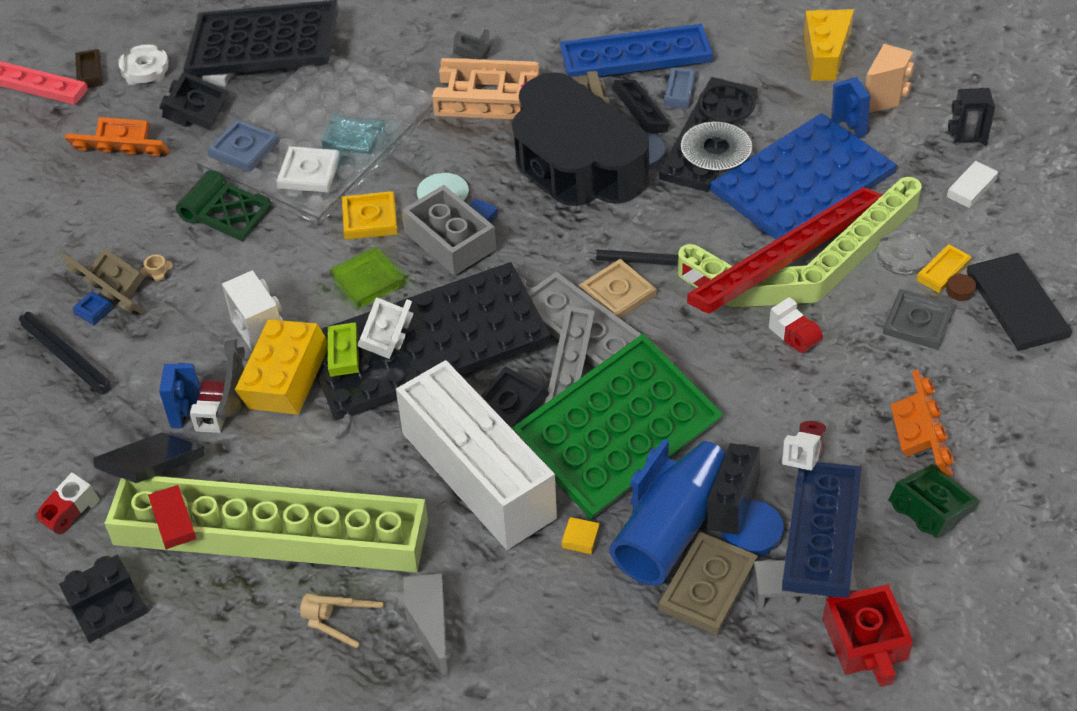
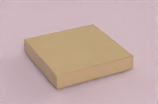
(619, 288)

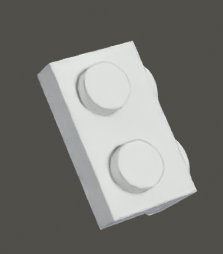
(384, 327)

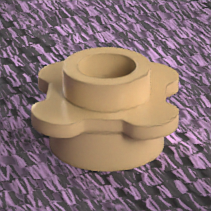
(155, 267)

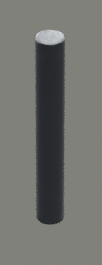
(637, 257)

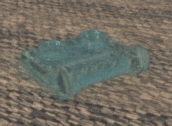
(352, 134)

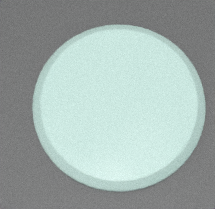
(451, 181)

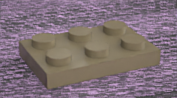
(708, 583)

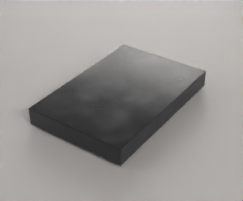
(148, 457)

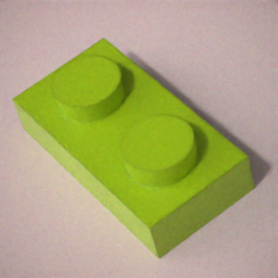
(343, 349)

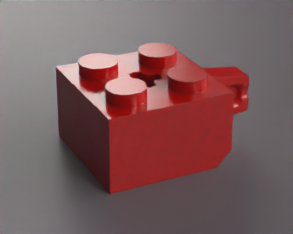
(868, 632)

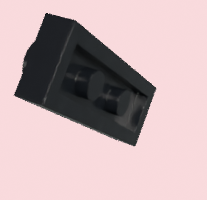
(641, 106)

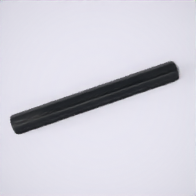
(65, 353)

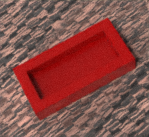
(172, 517)

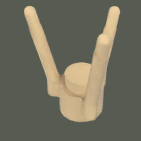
(318, 608)

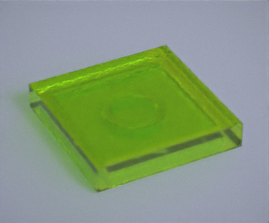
(367, 277)

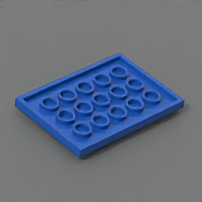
(801, 176)

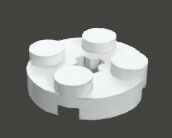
(136, 72)

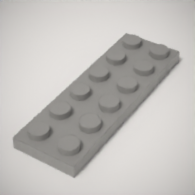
(607, 332)

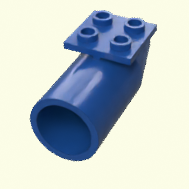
(666, 512)

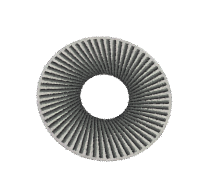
(738, 151)

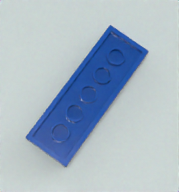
(636, 51)

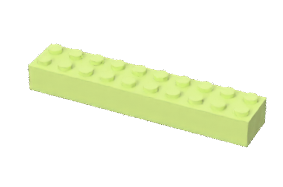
(278, 523)

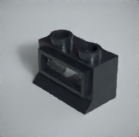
(972, 116)

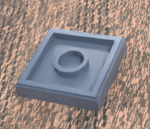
(243, 145)

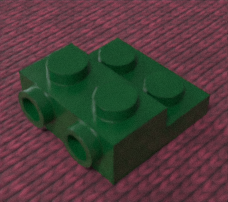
(932, 500)

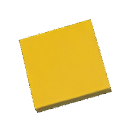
(369, 215)

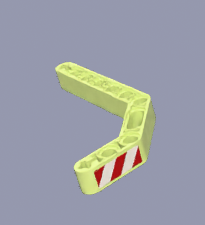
(827, 269)

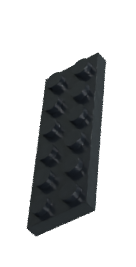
(721, 103)

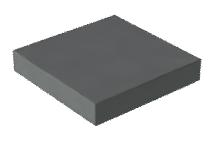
(918, 319)

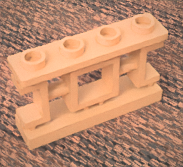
(480, 103)

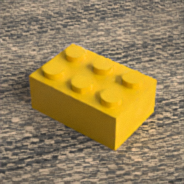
(282, 366)

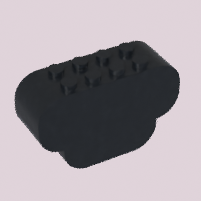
(578, 143)

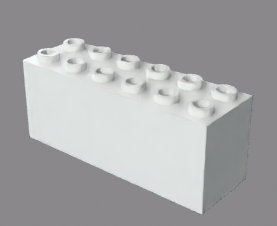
(477, 454)

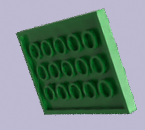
(612, 419)

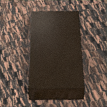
(89, 67)

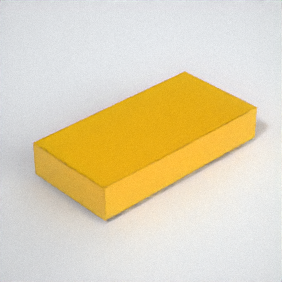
(942, 267)

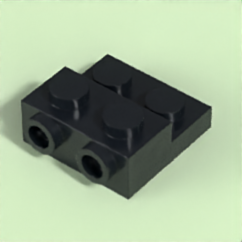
(193, 101)
(102, 597)

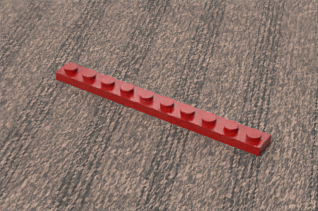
(781, 252)

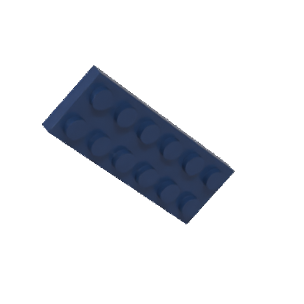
(823, 531)

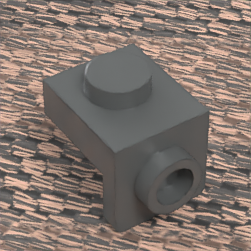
(470, 46)

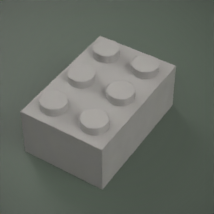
(449, 229)

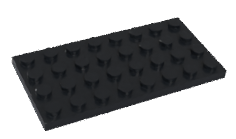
(460, 322)

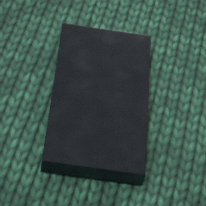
(1019, 302)

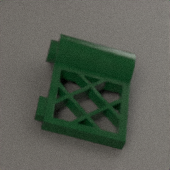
(206, 199)

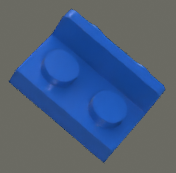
(851, 105)
(178, 391)

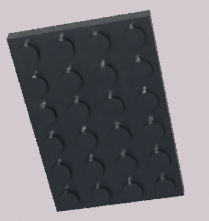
(262, 38)

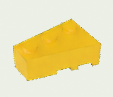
(826, 40)

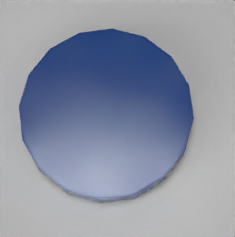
(760, 530)

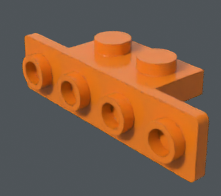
(121, 135)
(919, 424)

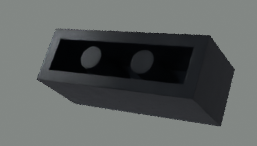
(733, 488)

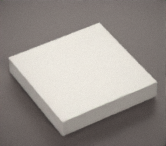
(308, 169)

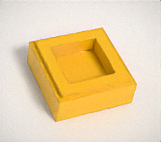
(580, 535)

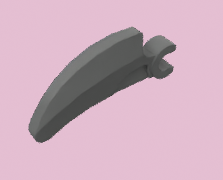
(231, 401)

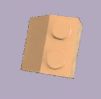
(889, 78)

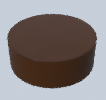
(961, 287)

